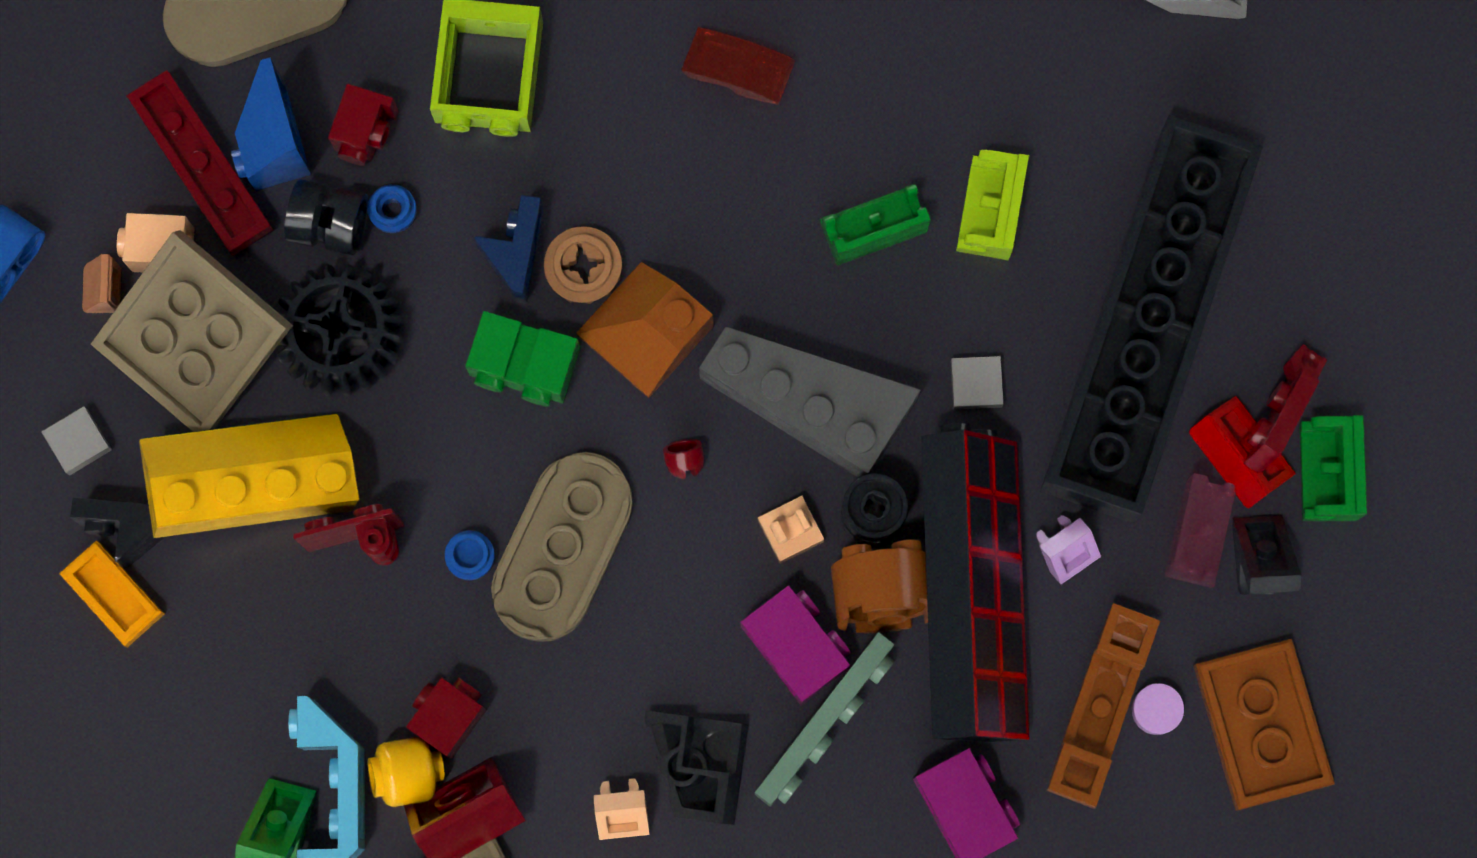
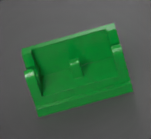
(875, 224)
(1333, 468)

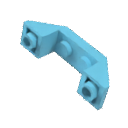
(319, 731)

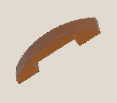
(1102, 705)

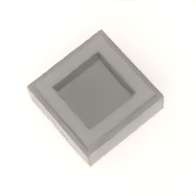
(976, 382)
(76, 440)

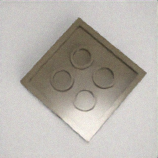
(191, 333)

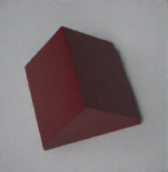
(464, 813)

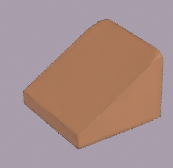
(101, 285)

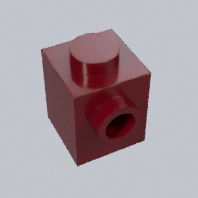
(446, 715)

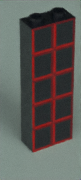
(974, 586)

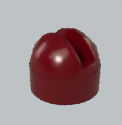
(684, 456)

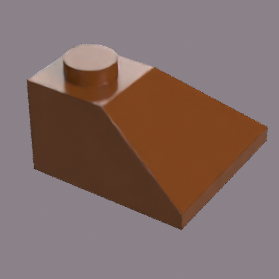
(647, 328)

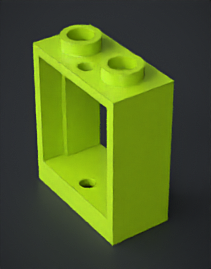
(492, 20)

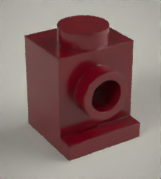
(361, 124)

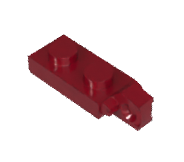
(1287, 405)

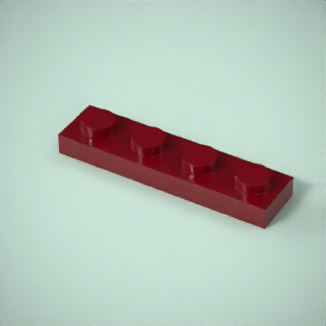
(199, 163)

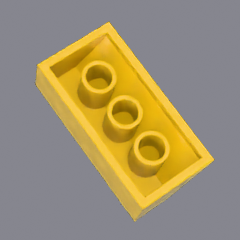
(248, 475)

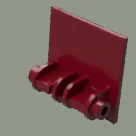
(370, 526)

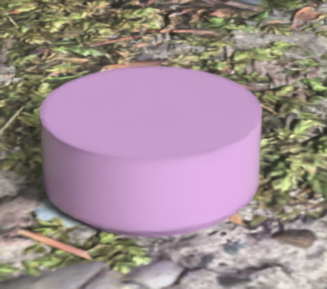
(1157, 709)

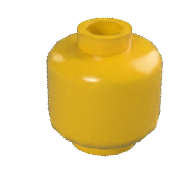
(405, 771)

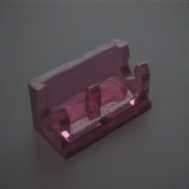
(1200, 531)

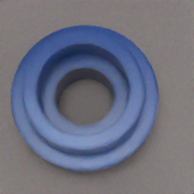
(392, 194)

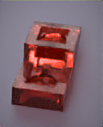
(738, 64)

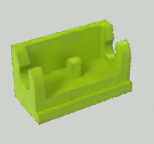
(992, 204)

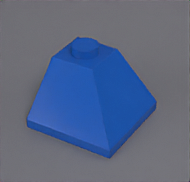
(268, 133)

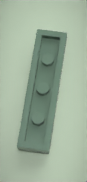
(840, 705)

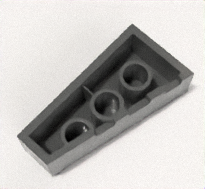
(815, 400)

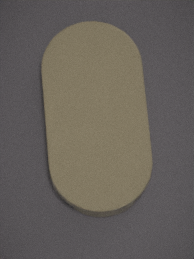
(232, 30)
(562, 547)

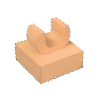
(791, 529)
(621, 813)

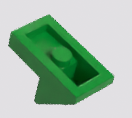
(277, 822)

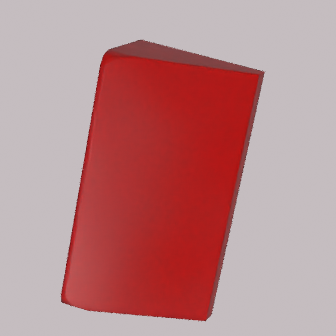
(1223, 440)

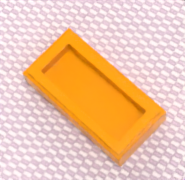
(112, 593)

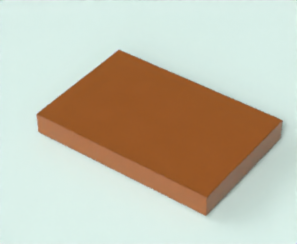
(1263, 724)

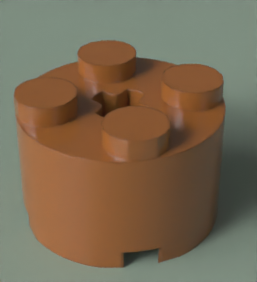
(880, 587)

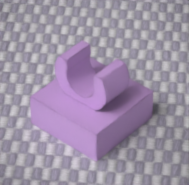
(1069, 549)

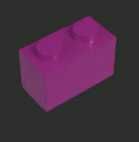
(796, 643)
(966, 806)

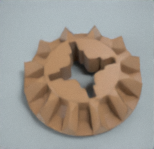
(563, 254)

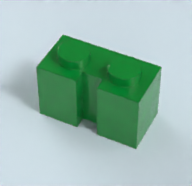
(522, 359)

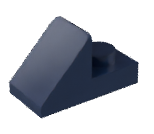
(516, 259)

